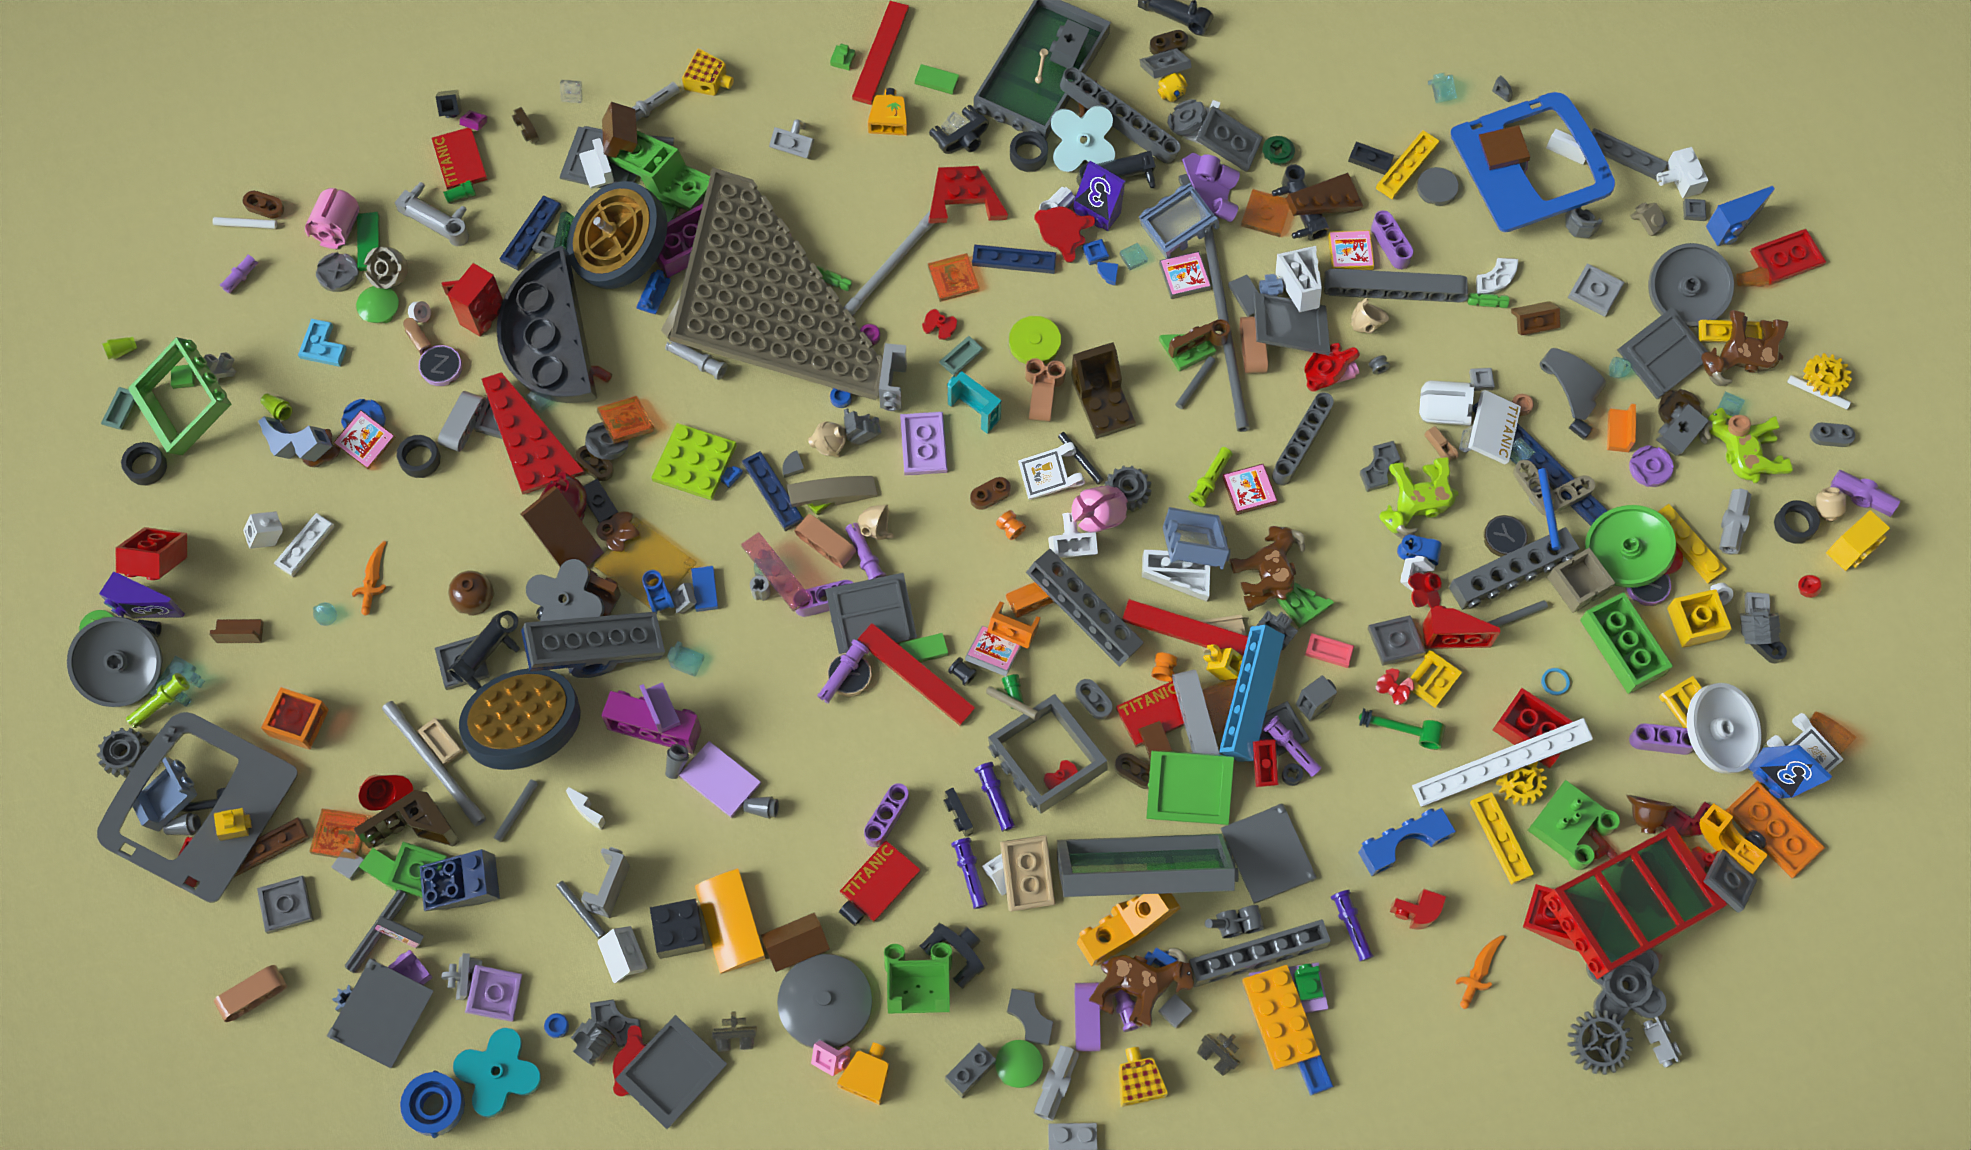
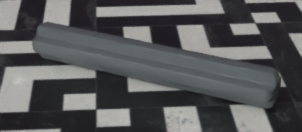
(373, 935)

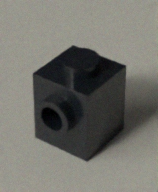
(448, 103)

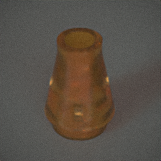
(1755, 277)

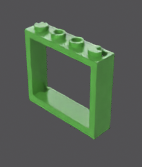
(142, 393)

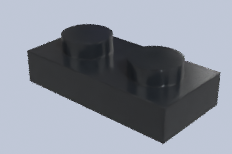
(1371, 158)
(954, 804)

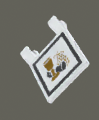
(1047, 473)
(1811, 742)

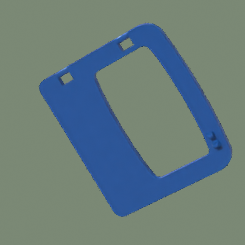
(1507, 189)

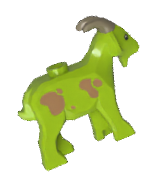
(1745, 451)
(1421, 498)

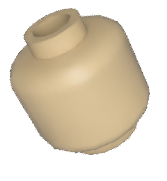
(1831, 503)

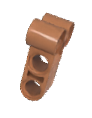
(1043, 387)

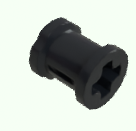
(962, 671)

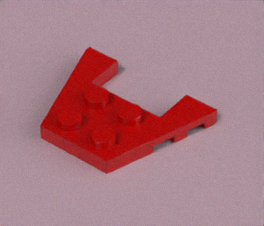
(963, 186)

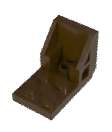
(1099, 389)
(418, 812)

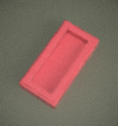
(1329, 650)

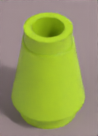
(118, 347)
(277, 407)

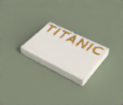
(1494, 427)

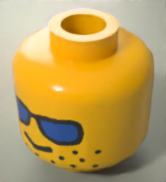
(1172, 87)

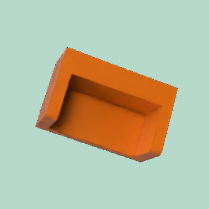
(1012, 629)

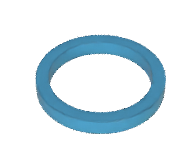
(1553, 692)

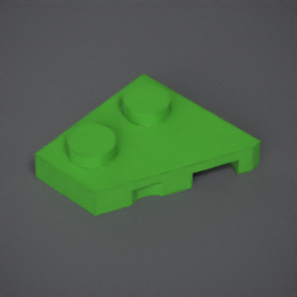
(1191, 356)
(1304, 605)

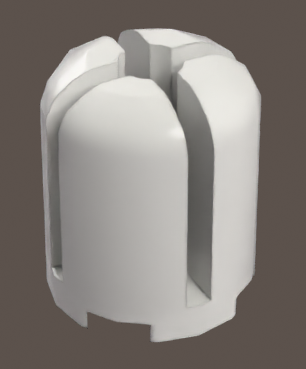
(1446, 402)

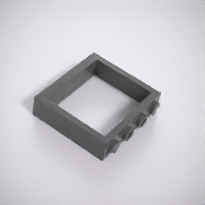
(1069, 786)

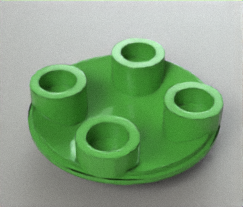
(377, 304)
(1019, 1063)

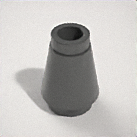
(676, 760)
(763, 806)
(183, 825)

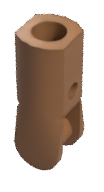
(416, 335)
(1439, 442)

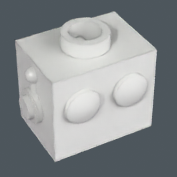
(263, 530)

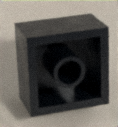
(677, 928)

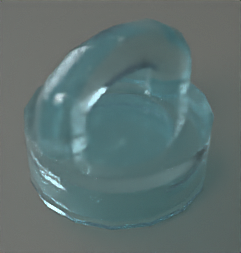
(1617, 366)
(324, 614)

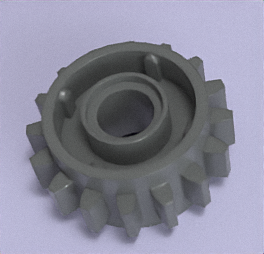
(1136, 480)
(114, 745)

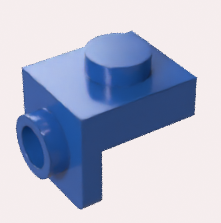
(1159, 958)

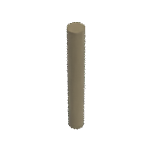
(1019, 706)

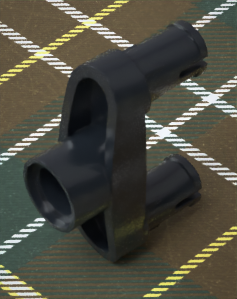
(966, 136)
(964, 944)

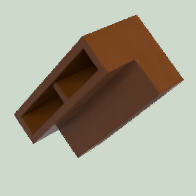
(619, 129)
(795, 942)

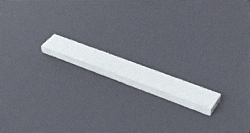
(1502, 762)

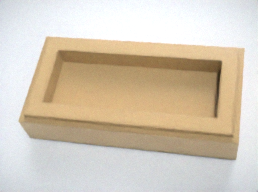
(440, 741)

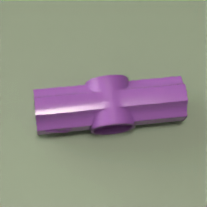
(1865, 493)

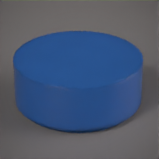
(840, 398)
(556, 1025)

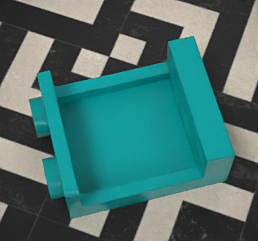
(977, 397)

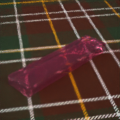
(776, 571)

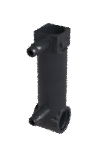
(1189, 15)
(1127, 167)
(1314, 224)
(483, 647)

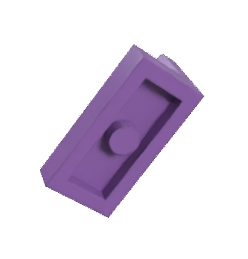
(660, 707)

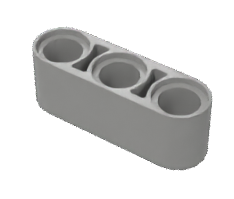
(461, 421)

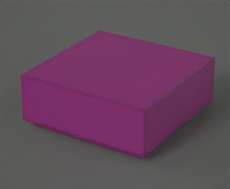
(473, 120)

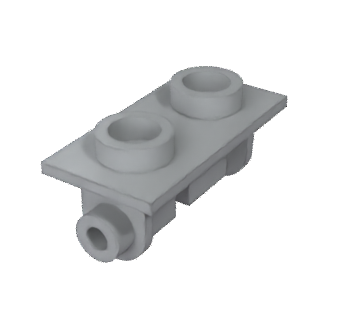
(1659, 1032)

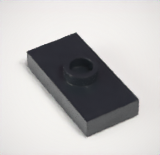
(599, 501)

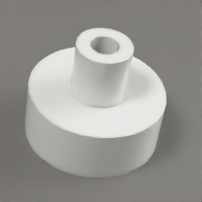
(419, 311)
(1724, 592)

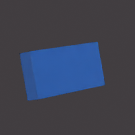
(704, 588)
(1315, 1075)

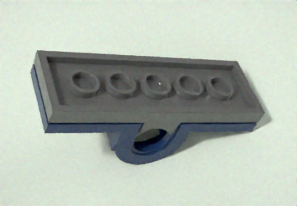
(592, 644)

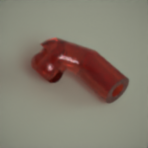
(601, 373)

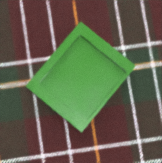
(1190, 787)

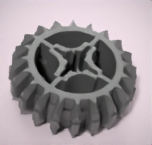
(1605, 1051)

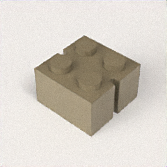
(1582, 582)

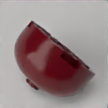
(572, 491)

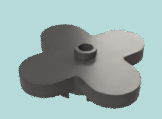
(570, 581)
(1641, 994)

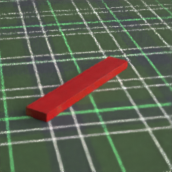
(880, 52)
(1182, 627)
(916, 674)

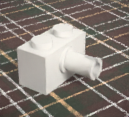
(1685, 172)
(1073, 542)

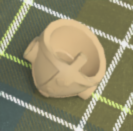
(1367, 317)
(828, 438)
(874, 524)

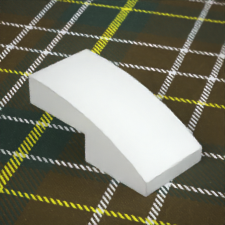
(582, 804)

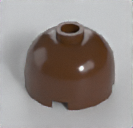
(470, 592)

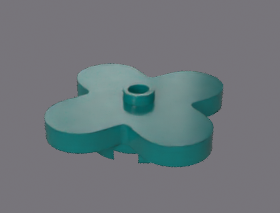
(514, 1076)

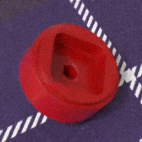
(1809, 586)

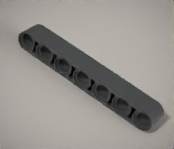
(1123, 124)
(1396, 285)

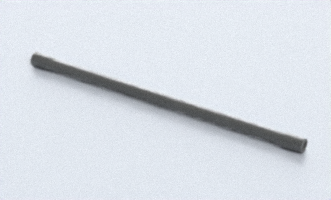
(1240, 413)

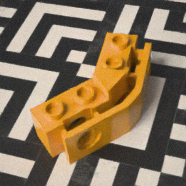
(1130, 924)

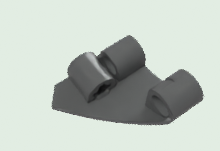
(1579, 380)

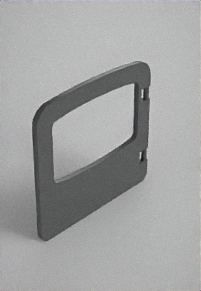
(255, 786)

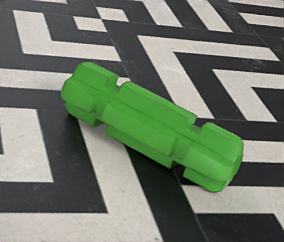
(835, 279)
(1488, 300)

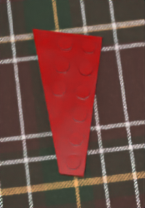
(531, 446)

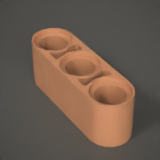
(1253, 352)
(825, 541)
(250, 993)

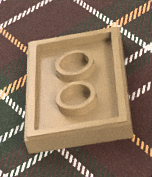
(1027, 873)

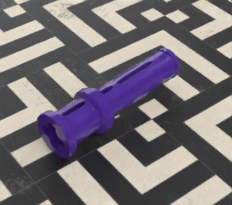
(991, 786)
(967, 862)
(1347, 912)

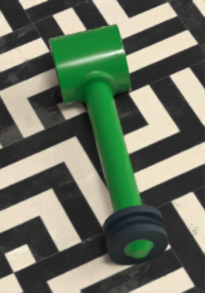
(1429, 735)

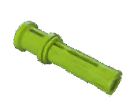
(1206, 484)
(165, 694)

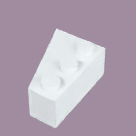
(1300, 277)
(1179, 575)

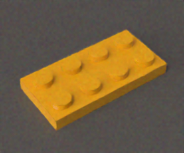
(1280, 1017)

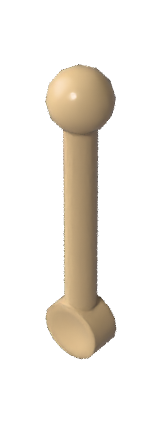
(1043, 53)

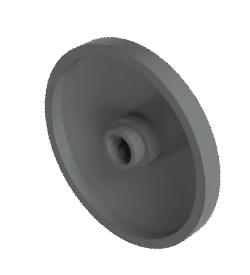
(1692, 282)
(114, 661)
(825, 1001)

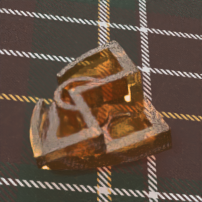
(1832, 732)

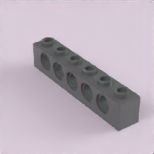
(1468, 596)
(1084, 607)
(1259, 953)

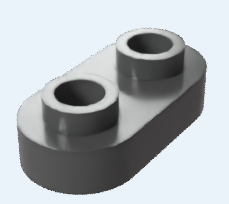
(1833, 434)
(1094, 699)

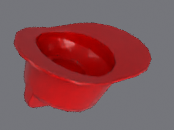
(383, 790)

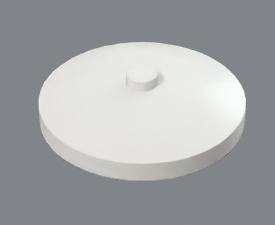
(1724, 728)

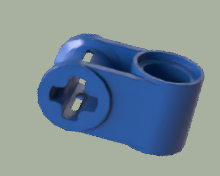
(1420, 547)
(658, 595)

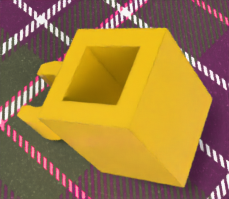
(1223, 662)
(232, 824)

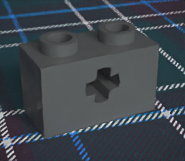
(1069, 43)
(1691, 424)
(1316, 697)
(970, 1070)

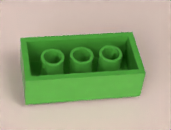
(1626, 643)

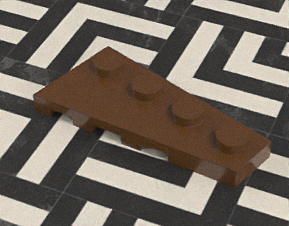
(1326, 197)

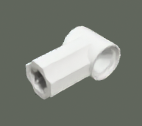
(1062, 198)

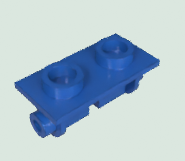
(653, 292)

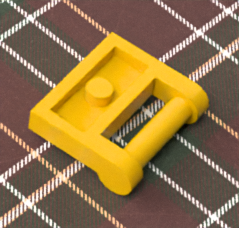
(1439, 681)
(1685, 691)

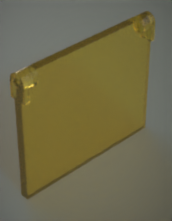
(643, 554)

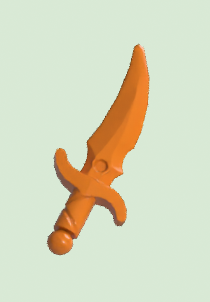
(370, 580)
(1478, 972)

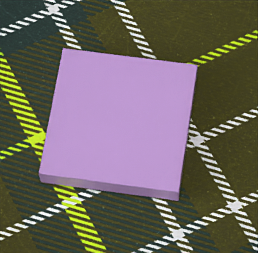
(493, 993)

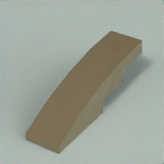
(830, 490)

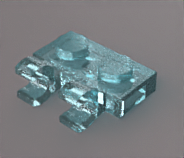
(185, 669)

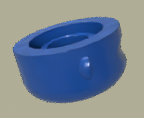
(417, 1093)

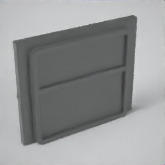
(582, 142)
(1283, 325)
(1663, 353)
(874, 601)
(670, 1071)

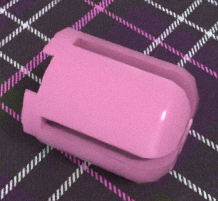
(332, 218)
(1099, 508)

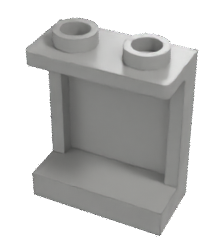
(893, 360)
(605, 900)

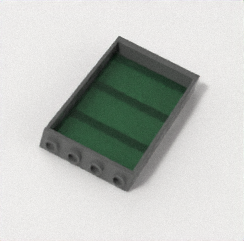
(1010, 87)
(1145, 865)

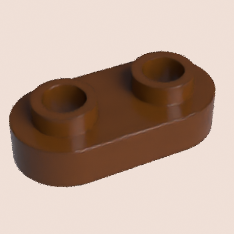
(264, 205)
(991, 492)

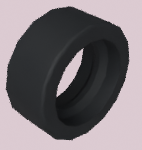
(1033, 138)
(136, 451)
(422, 470)
(1804, 509)

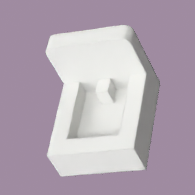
(1415, 565)

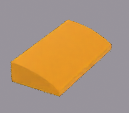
(729, 921)

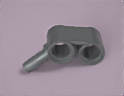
(1233, 923)

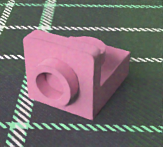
(829, 1058)

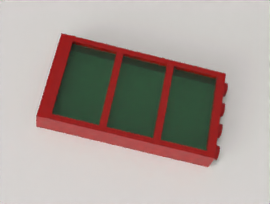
(1634, 902)

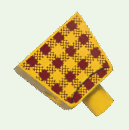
(706, 74)
(1139, 1079)

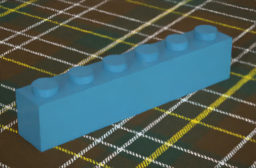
(1252, 692)

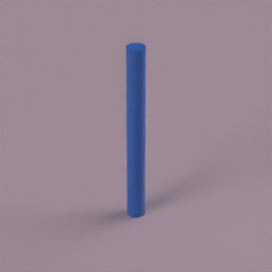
(1549, 509)

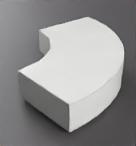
(1497, 278)

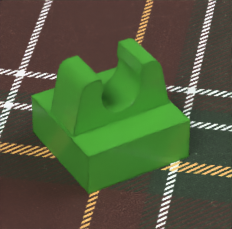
(842, 57)

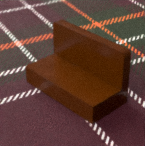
(1537, 317)
(238, 631)

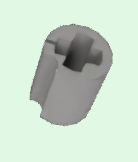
(760, 588)

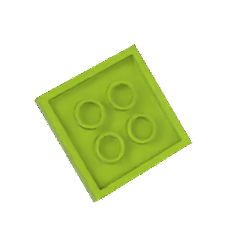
(694, 461)

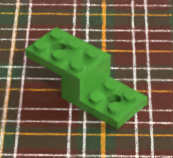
(664, 172)

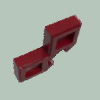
(1685, 824)

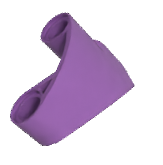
(1213, 183)

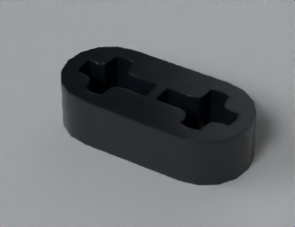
(1766, 651)

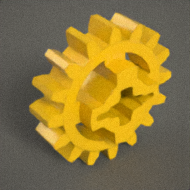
(1825, 375)
(1523, 791)

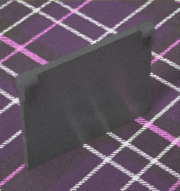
(1268, 853)
(380, 1013)

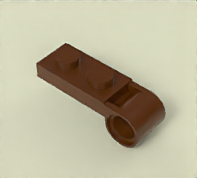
(1199, 335)

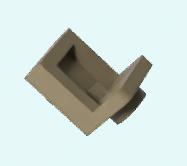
(1650, 216)

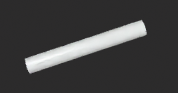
(238, 222)
(1834, 399)

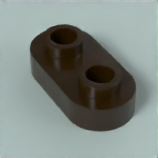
(1169, 42)
(521, 119)
(594, 465)
(1135, 772)

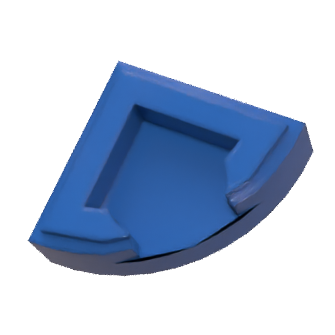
(1108, 271)
(731, 475)

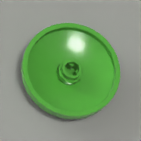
(1632, 544)

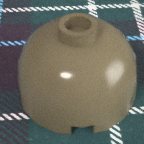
(386, 267)

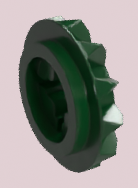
(1273, 144)

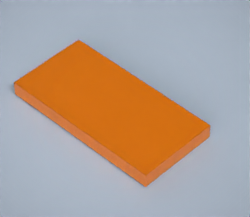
(1785, 836)

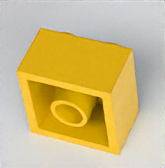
(1859, 541)
(1699, 618)

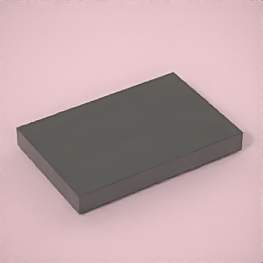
(1229, 138)

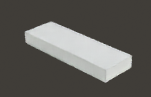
(304, 545)

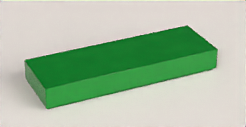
(367, 236)

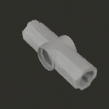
(1735, 521)
(1056, 1083)

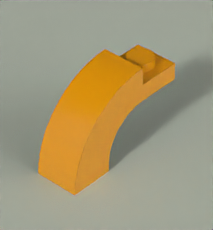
(1721, 834)

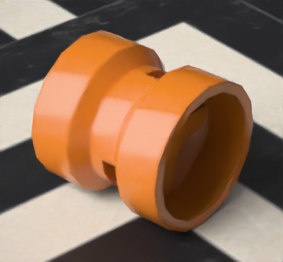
(1011, 525)
(1164, 667)

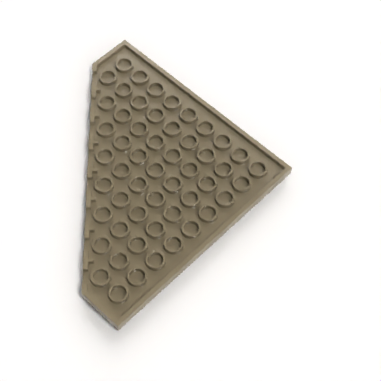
(761, 298)

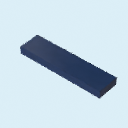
(537, 221)
(1014, 259)
(772, 490)

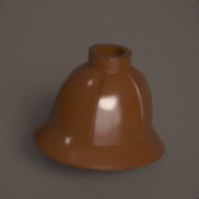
(1649, 813)

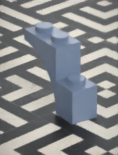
(307, 444)

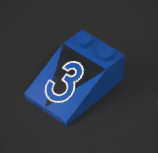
(1734, 216)
(1788, 770)

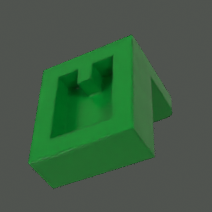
(1308, 982)

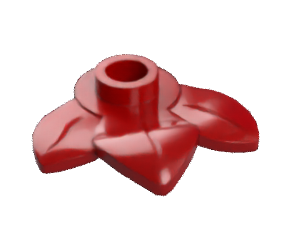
(1425, 589)

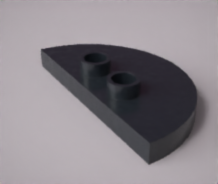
(544, 331)

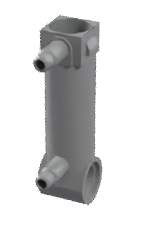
(429, 216)

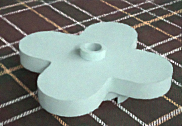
(1071, 128)

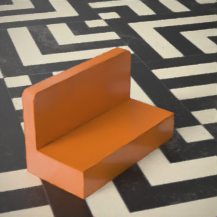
(1621, 429)
(1027, 599)

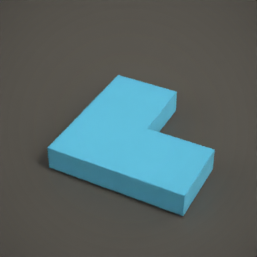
(316, 345)

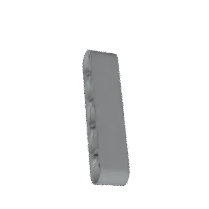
(1195, 713)

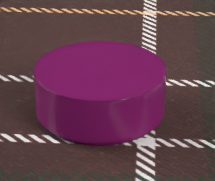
(871, 332)

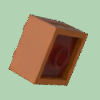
(295, 718)

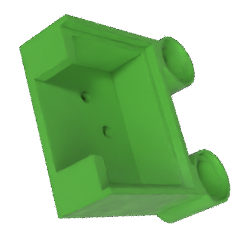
(1567, 820)
(918, 984)

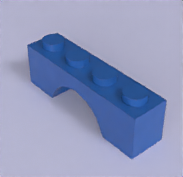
(1430, 828)

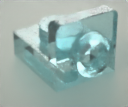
(1443, 87)
(685, 659)

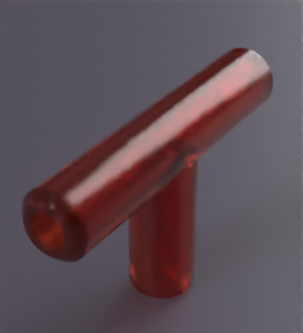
(1604, 847)

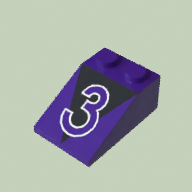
(1100, 196)
(137, 600)

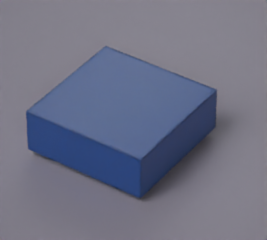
(1095, 251)

